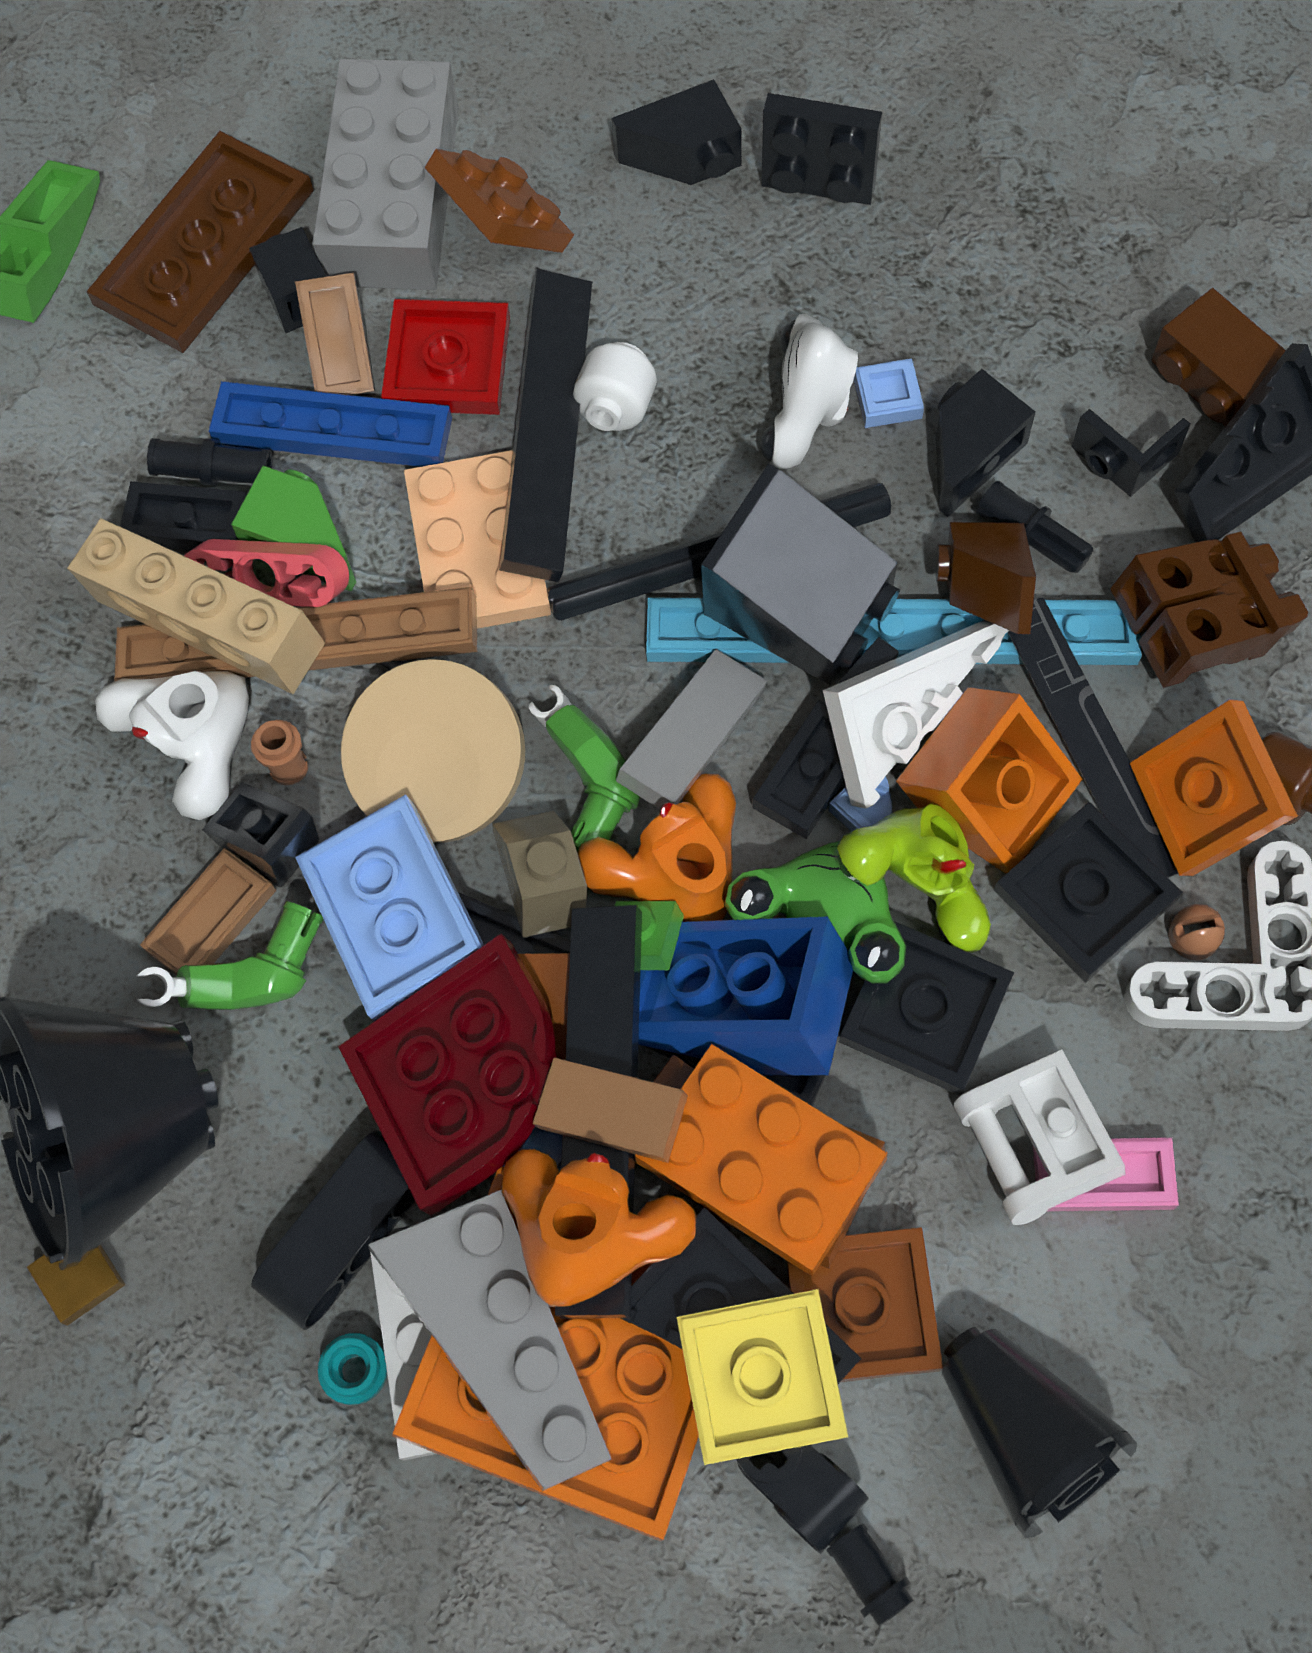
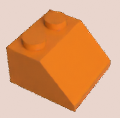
(993, 775)

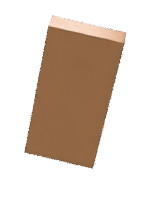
(335, 335)
(209, 914)
(610, 1109)

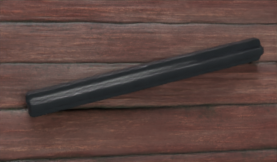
(685, 561)

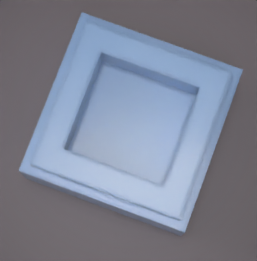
(888, 393)

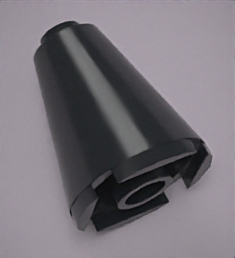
(1031, 1428)

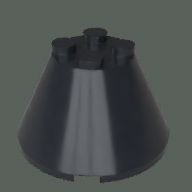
(96, 1117)

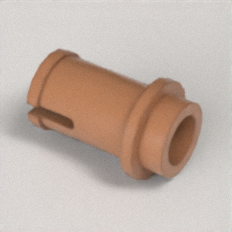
(279, 747)

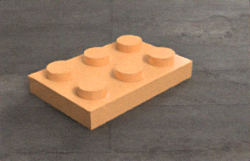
(459, 536)

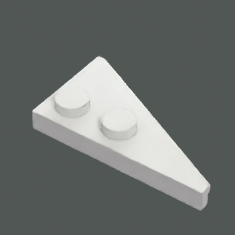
(891, 707)

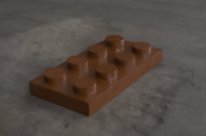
(199, 241)

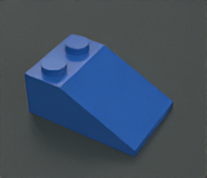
(753, 990)

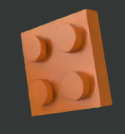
(1212, 788)

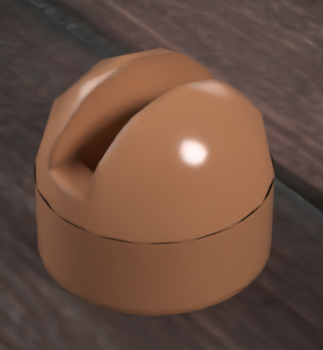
(1199, 943)

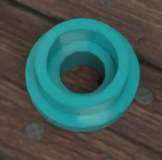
(332, 1363)

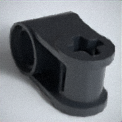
(808, 1493)

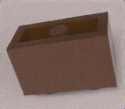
(1215, 355)

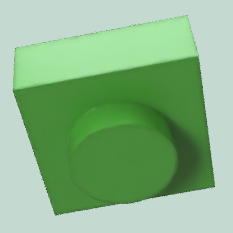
(659, 932)

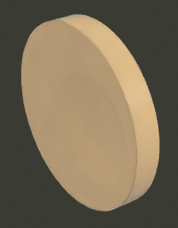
(438, 739)

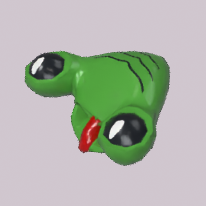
(817, 888)

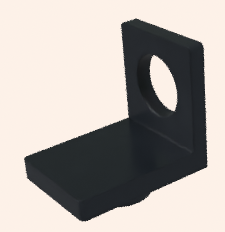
(1117, 459)

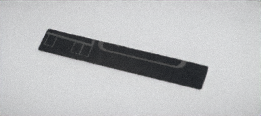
(1089, 734)

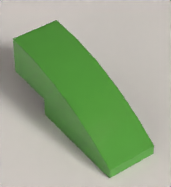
(42, 235)

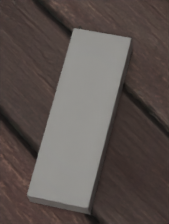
(691, 731)

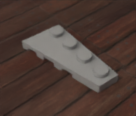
(476, 1300)

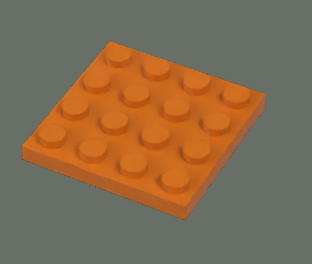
(637, 1398)

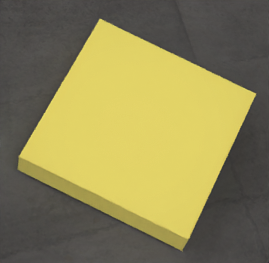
(762, 1377)

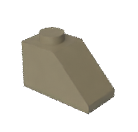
(541, 871)

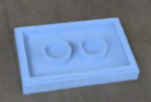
(389, 905)

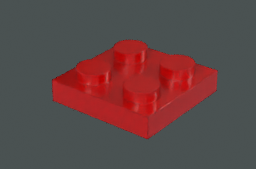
(447, 354)

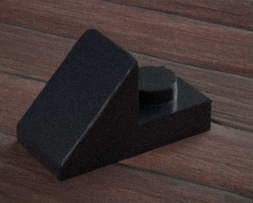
(263, 831)

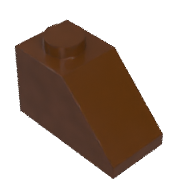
(989, 572)

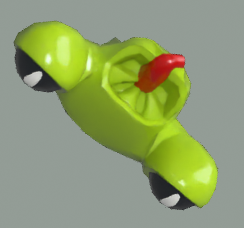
(928, 854)

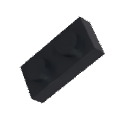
(180, 514)
(803, 777)

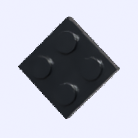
(820, 148)
(1087, 891)
(931, 1013)

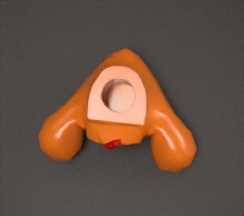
(680, 855)
(580, 1227)

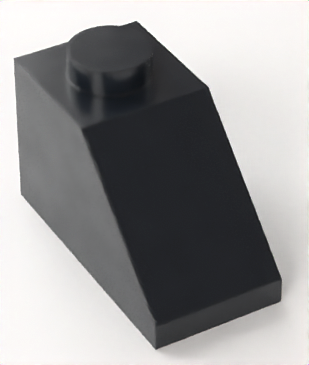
(681, 136)
(976, 436)

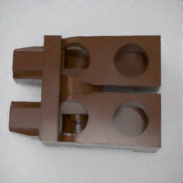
(1205, 605)

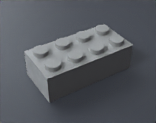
(376, 199)

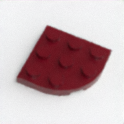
(457, 1073)

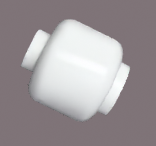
(615, 384)

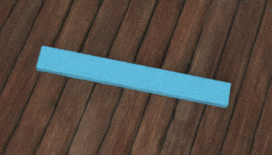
(1092, 629)

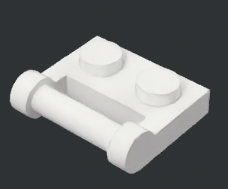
(1060, 1127)

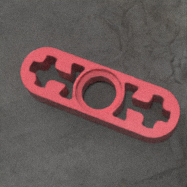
(286, 562)

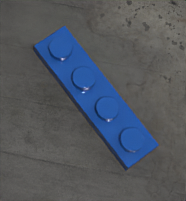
(330, 424)

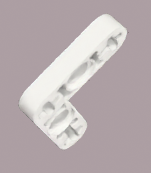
(1256, 981)

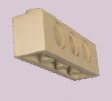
(197, 605)

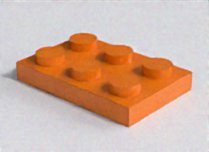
(767, 1160)

